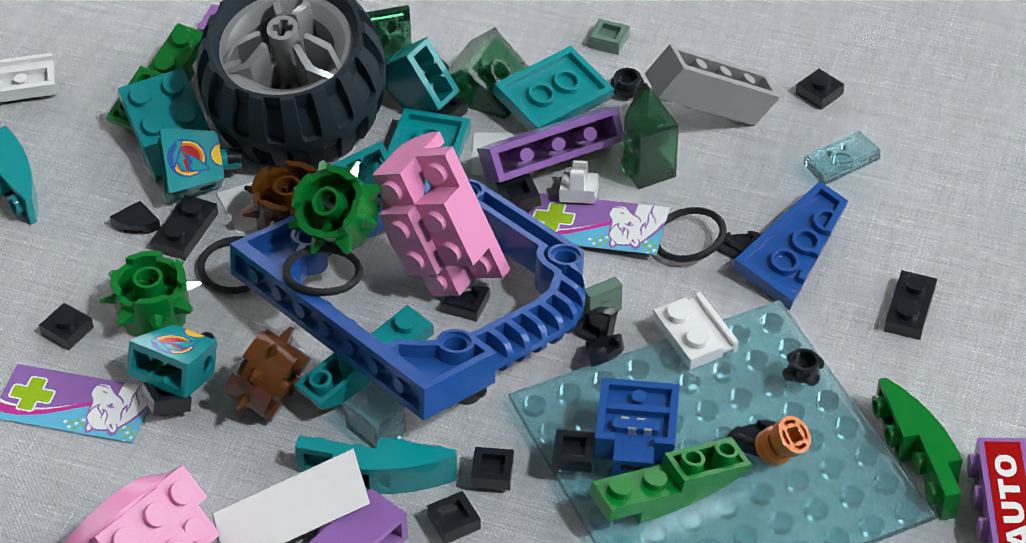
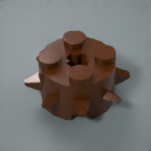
(274, 193)
(267, 374)

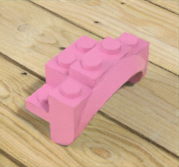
(439, 232)
(150, 511)

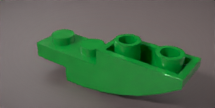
(177, 52)
(920, 438)
(674, 484)

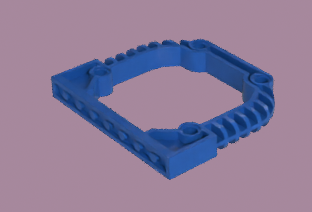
(458, 363)

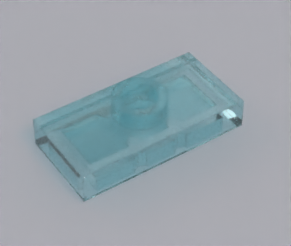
(842, 157)

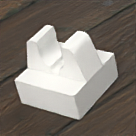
(579, 185)

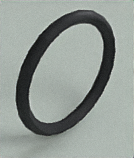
(700, 255)
(201, 268)
(322, 291)

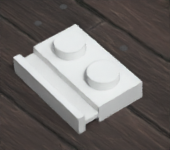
(27, 77)
(695, 330)

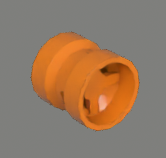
(783, 441)

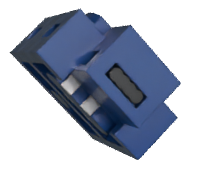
(635, 423)

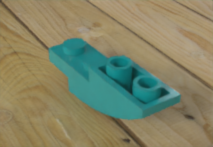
(16, 177)
(337, 381)
(390, 467)

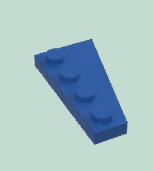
(791, 246)

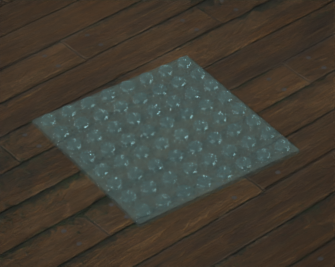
(832, 493)

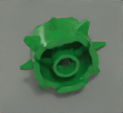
(335, 207)
(150, 293)

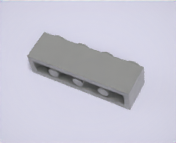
(711, 85)

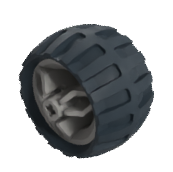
(291, 77)

